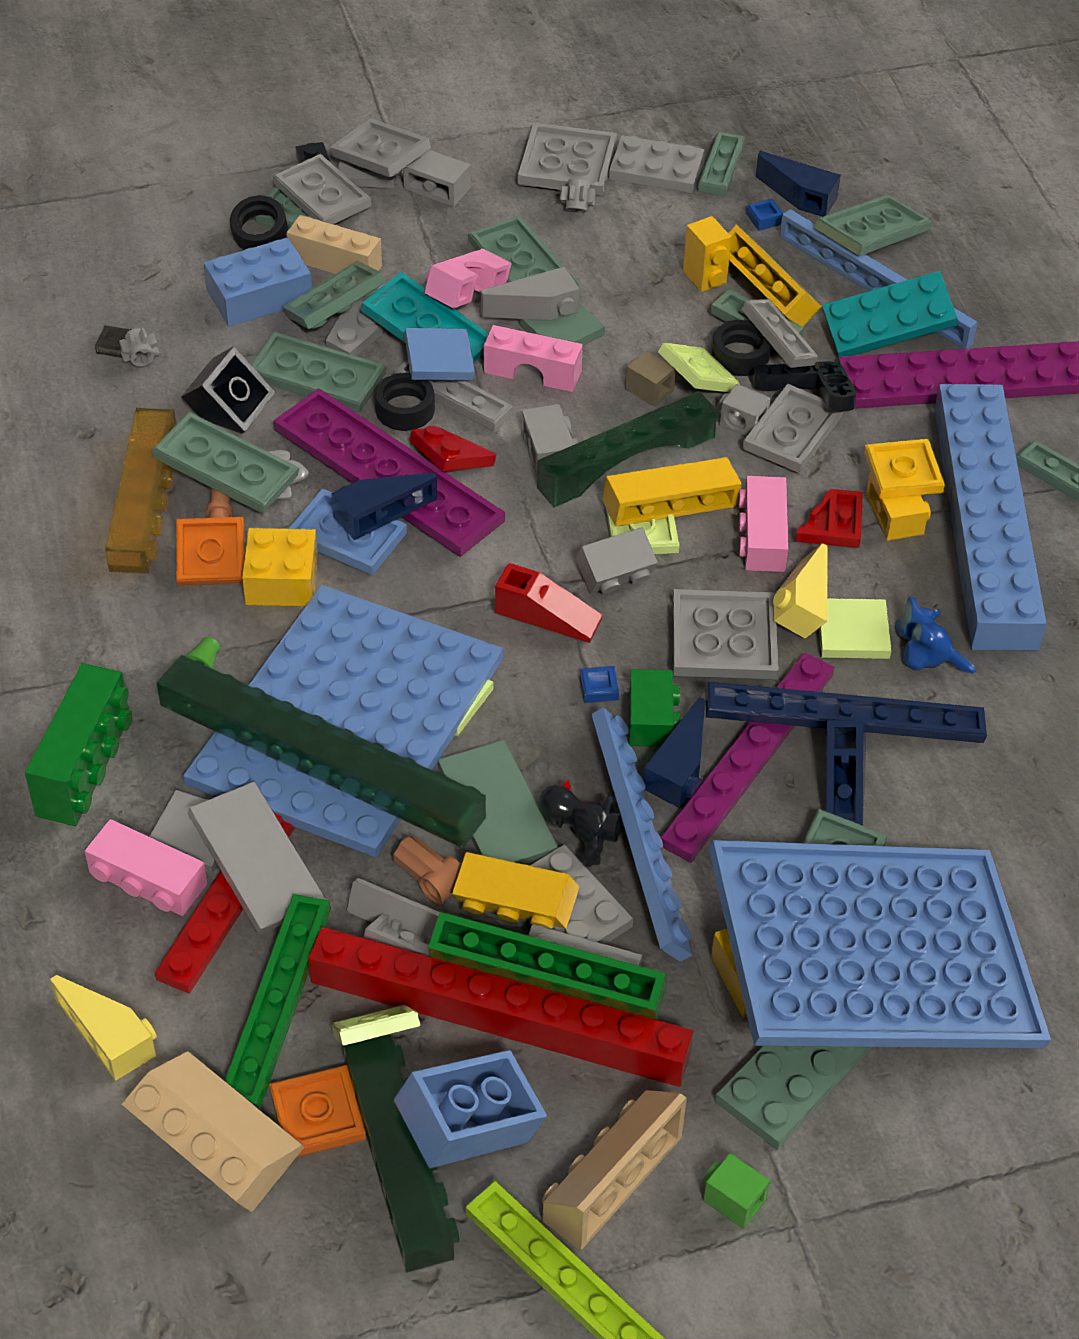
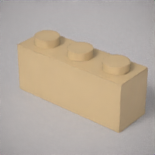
(332, 246)

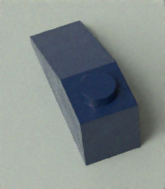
(379, 501)
(676, 765)
(846, 769)

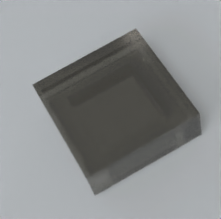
(109, 339)

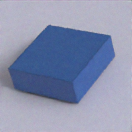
(764, 214)
(599, 684)

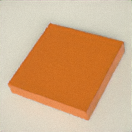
(210, 551)
(319, 1109)

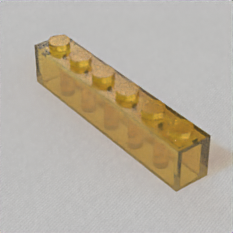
(140, 495)

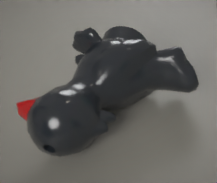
(590, 820)

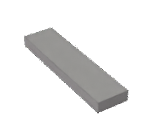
(469, 400)

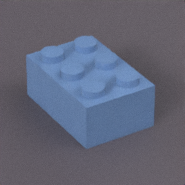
(256, 281)
(469, 1108)

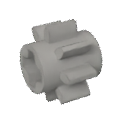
(577, 195)
(139, 347)

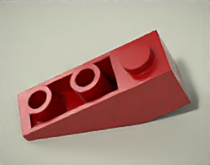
(543, 603)

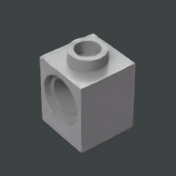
(742, 409)

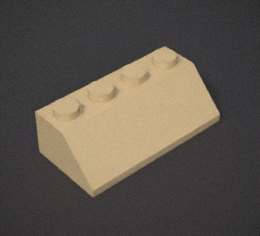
(214, 1128)
(615, 1166)

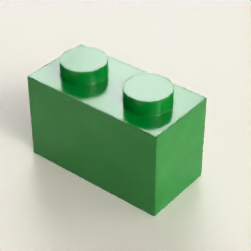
(651, 707)

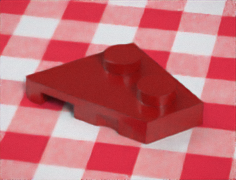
(449, 450)
(835, 520)

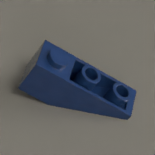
(798, 183)

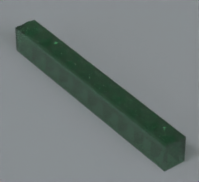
(323, 750)

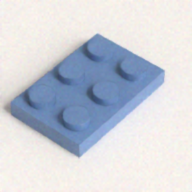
(333, 541)

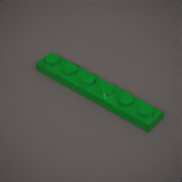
(277, 998)

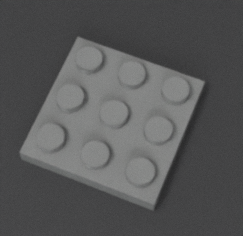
(566, 153)
(724, 634)

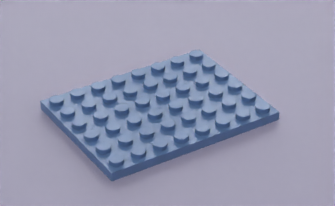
(365, 673)
(875, 947)

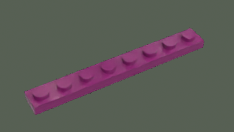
(738, 768)

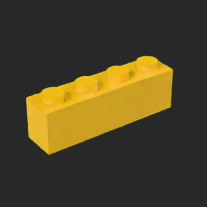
(771, 278)
(671, 491)

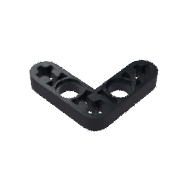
(826, 376)

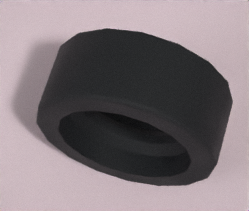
(253, 207)
(743, 332)
(404, 418)

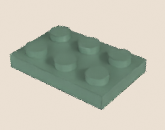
(334, 295)

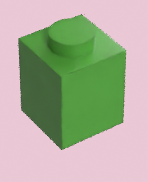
(735, 1190)

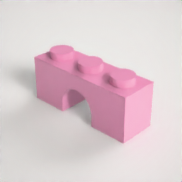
(457, 278)
(555, 358)

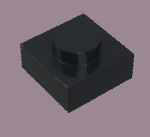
(310, 150)

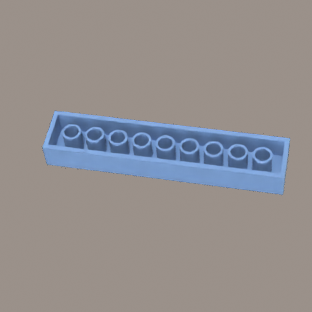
(989, 519)

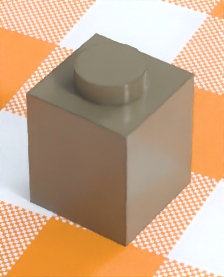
(650, 378)

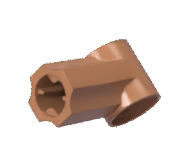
(433, 872)

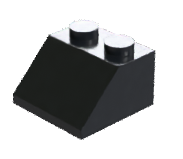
(229, 392)

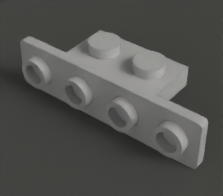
(393, 917)

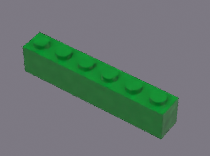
(548, 965)

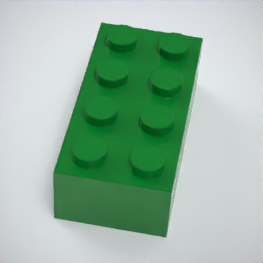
(78, 745)

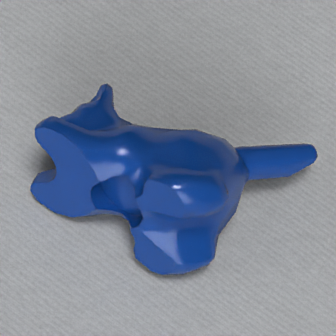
(928, 642)

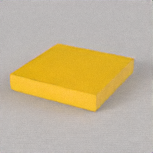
(904, 468)

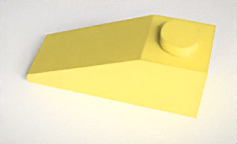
(803, 596)
(107, 1026)

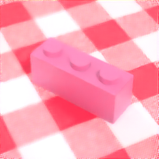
(764, 524)
(146, 867)

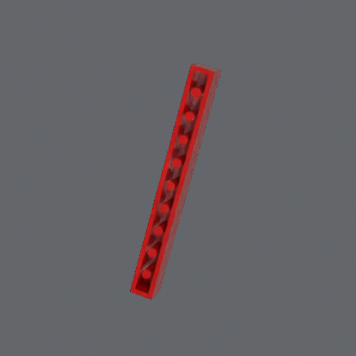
(501, 1006)

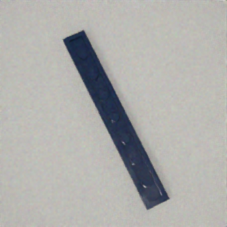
(815, 708)

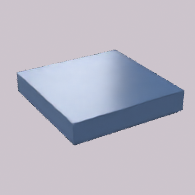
(439, 354)

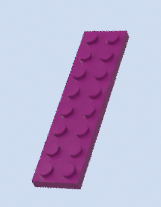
(916, 376)
(366, 452)

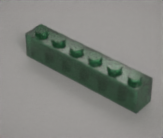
(406, 1181)

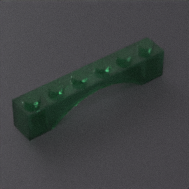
(577, 467)

